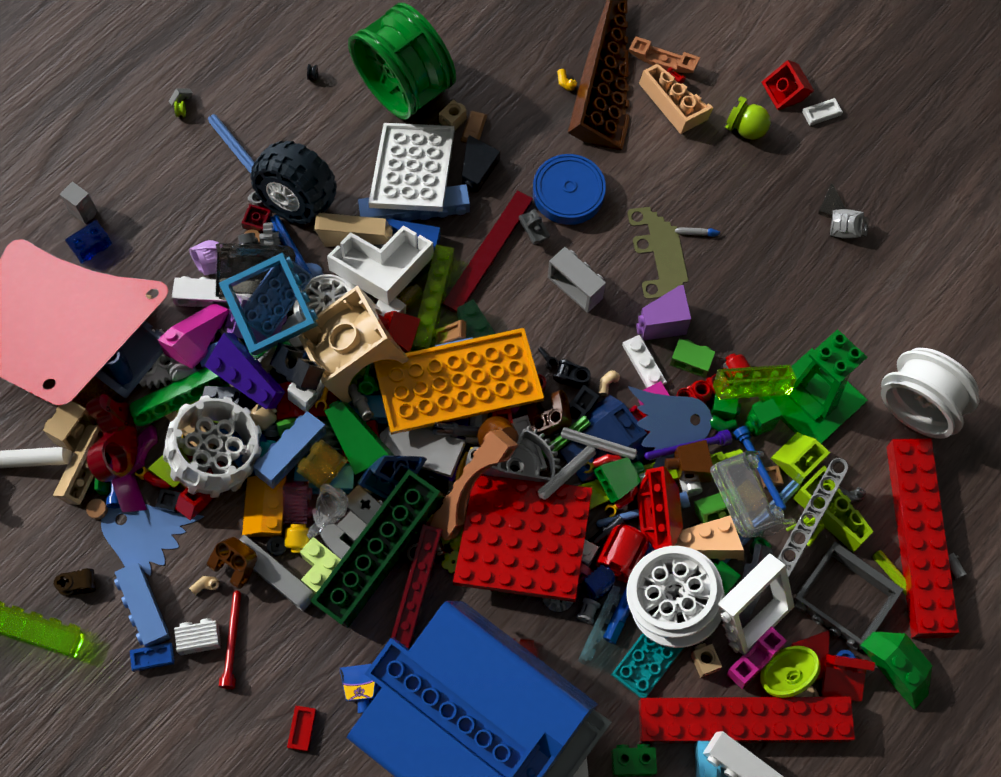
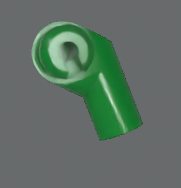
(720, 425)

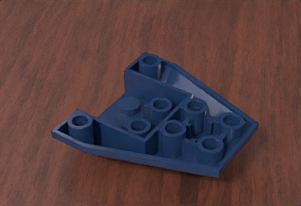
(611, 422)

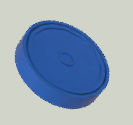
(569, 189)

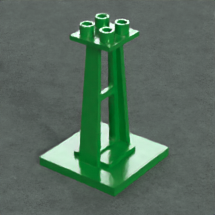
(822, 394)

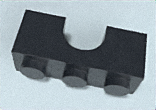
(302, 372)

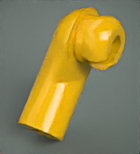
(564, 82)

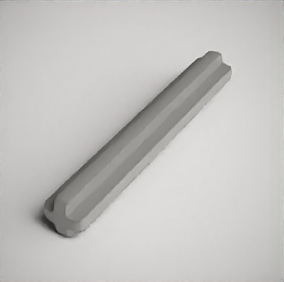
(598, 443)
(566, 472)

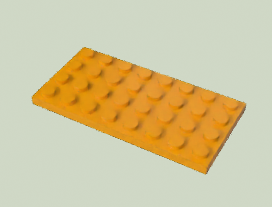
(458, 381)

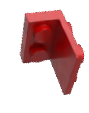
(845, 676)

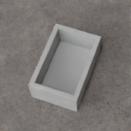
(576, 279)

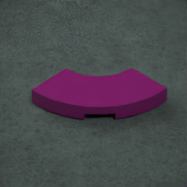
(145, 442)

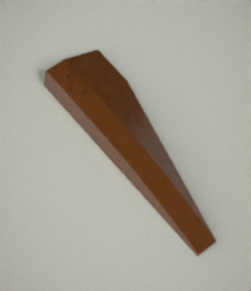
(602, 93)

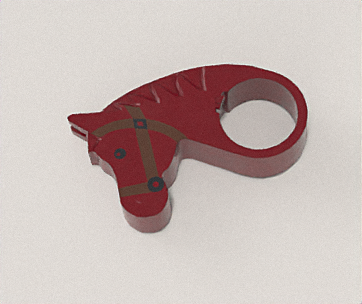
(118, 439)

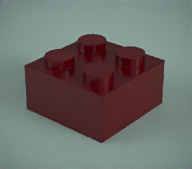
(255, 217)

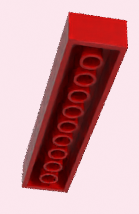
(922, 539)
(746, 719)

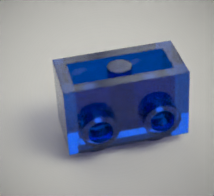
(88, 241)

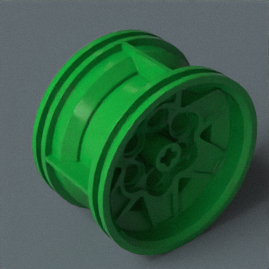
(402, 60)

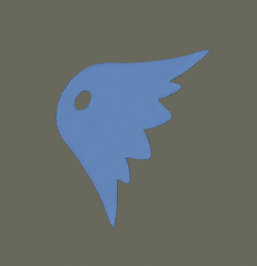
(670, 420)
(143, 534)

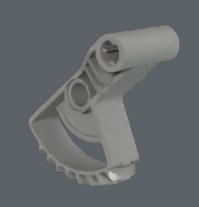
(524, 459)

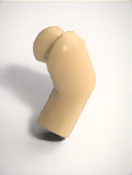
(205, 582)

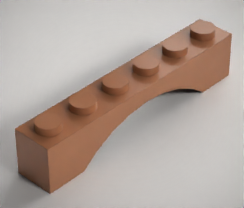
(452, 514)

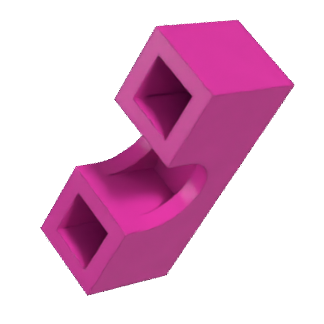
(757, 658)

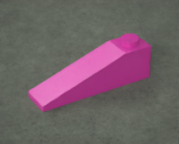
(190, 338)

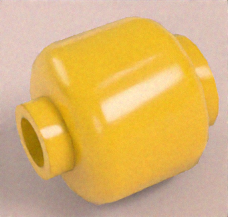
(296, 537)

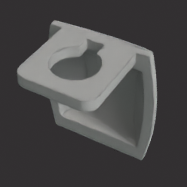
(848, 224)

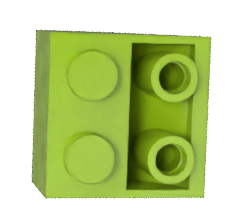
(800, 457)

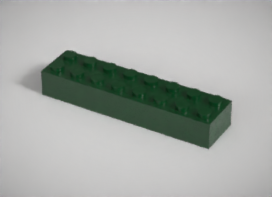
(377, 549)

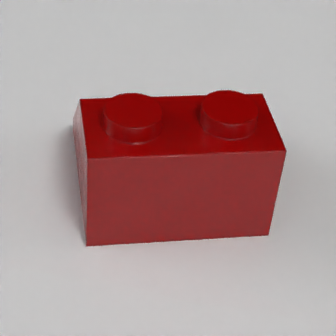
(787, 85)

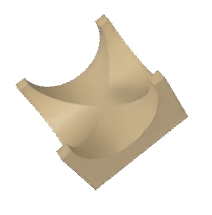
(348, 340)

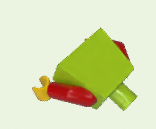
(160, 472)

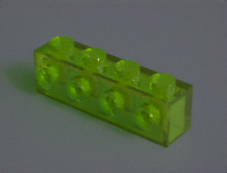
(754, 381)

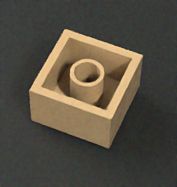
(68, 425)

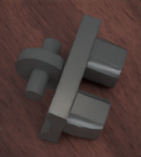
(534, 227)

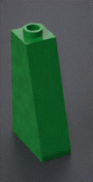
(355, 437)

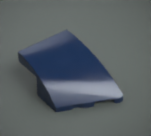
(388, 471)

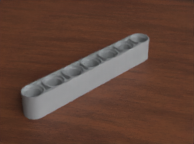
(808, 531)

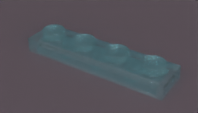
(597, 632)

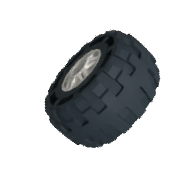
(293, 182)

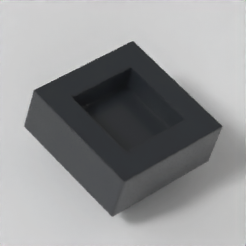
(167, 500)

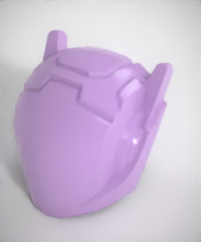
(204, 256)

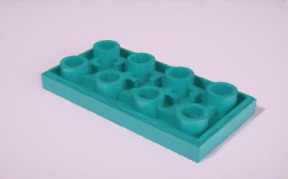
(644, 666)

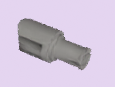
(179, 371)

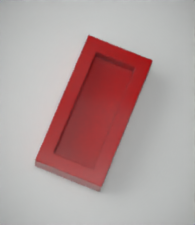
(301, 728)

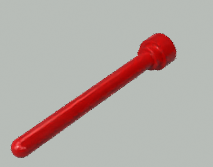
(227, 680)

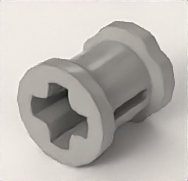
(588, 611)

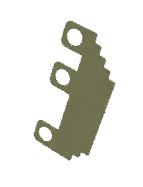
(666, 249)

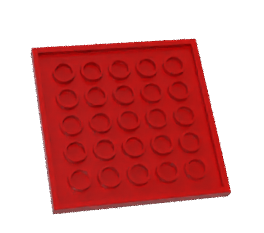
(521, 541)

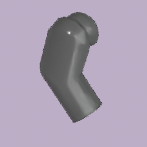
(855, 495)

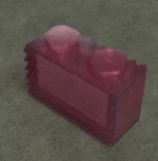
(296, 502)

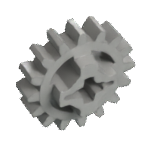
(269, 236)

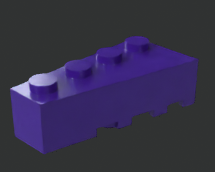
(240, 369)

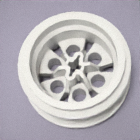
(930, 392)
(662, 627)

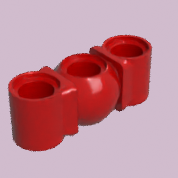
(706, 386)

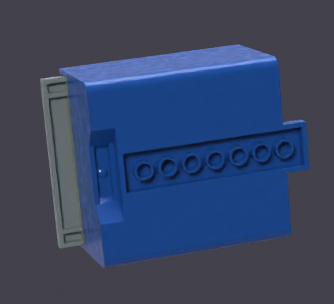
(473, 706)

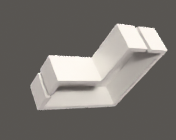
(382, 270)

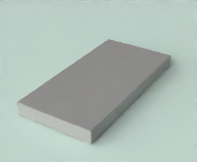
(440, 450)

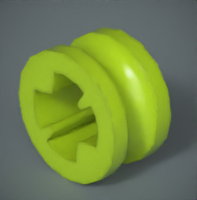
(180, 109)

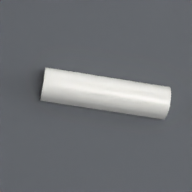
(35, 457)

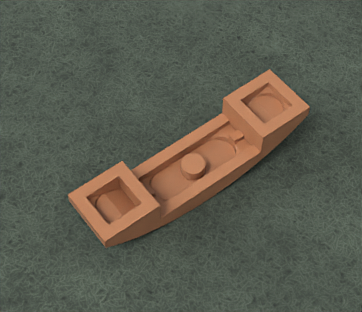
(652, 55)

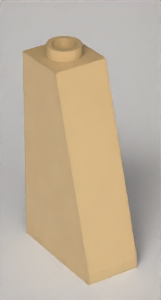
(335, 227)

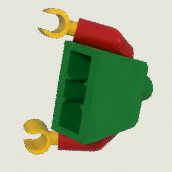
(617, 478)

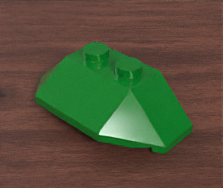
(901, 664)

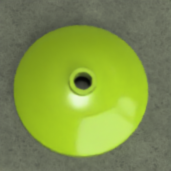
(790, 671)

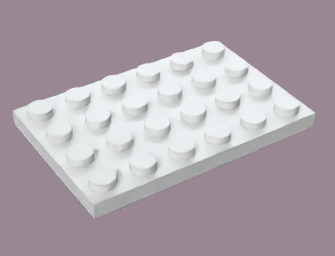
(412, 167)

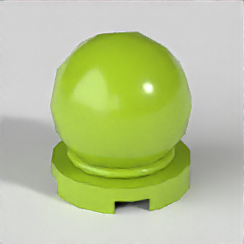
(749, 120)

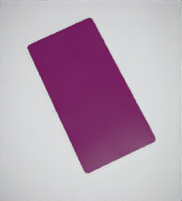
(128, 493)

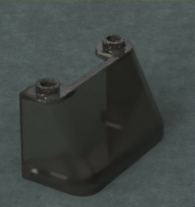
(236, 258)

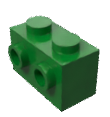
(763, 417)
(634, 761)

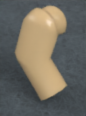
(608, 378)

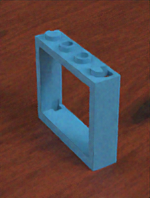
(240, 318)

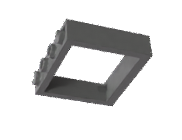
(864, 571)

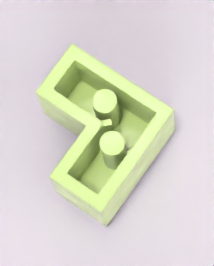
(322, 561)

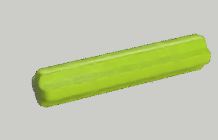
(890, 569)

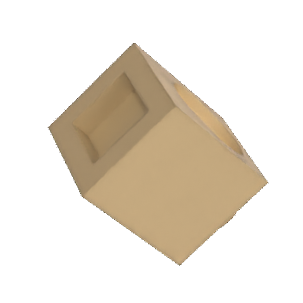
(446, 117)
(703, 668)

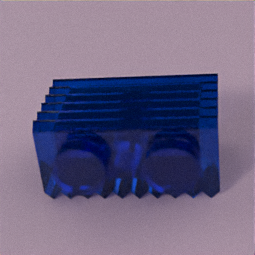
(598, 583)

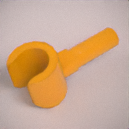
(323, 399)

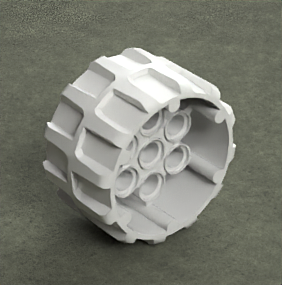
(229, 417)

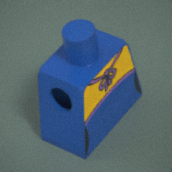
(358, 686)

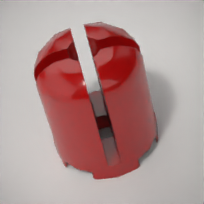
(623, 551)

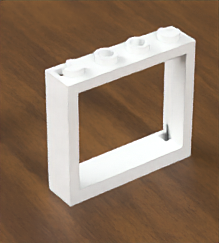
(767, 572)

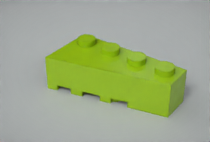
(840, 516)

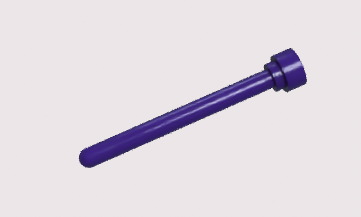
(722, 438)

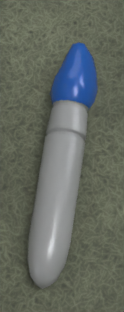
(697, 231)

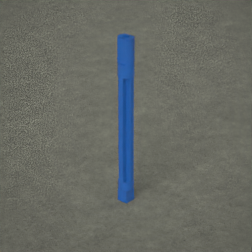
(620, 615)

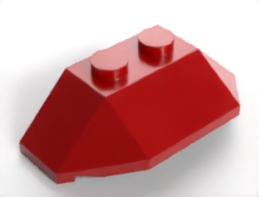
(659, 508)

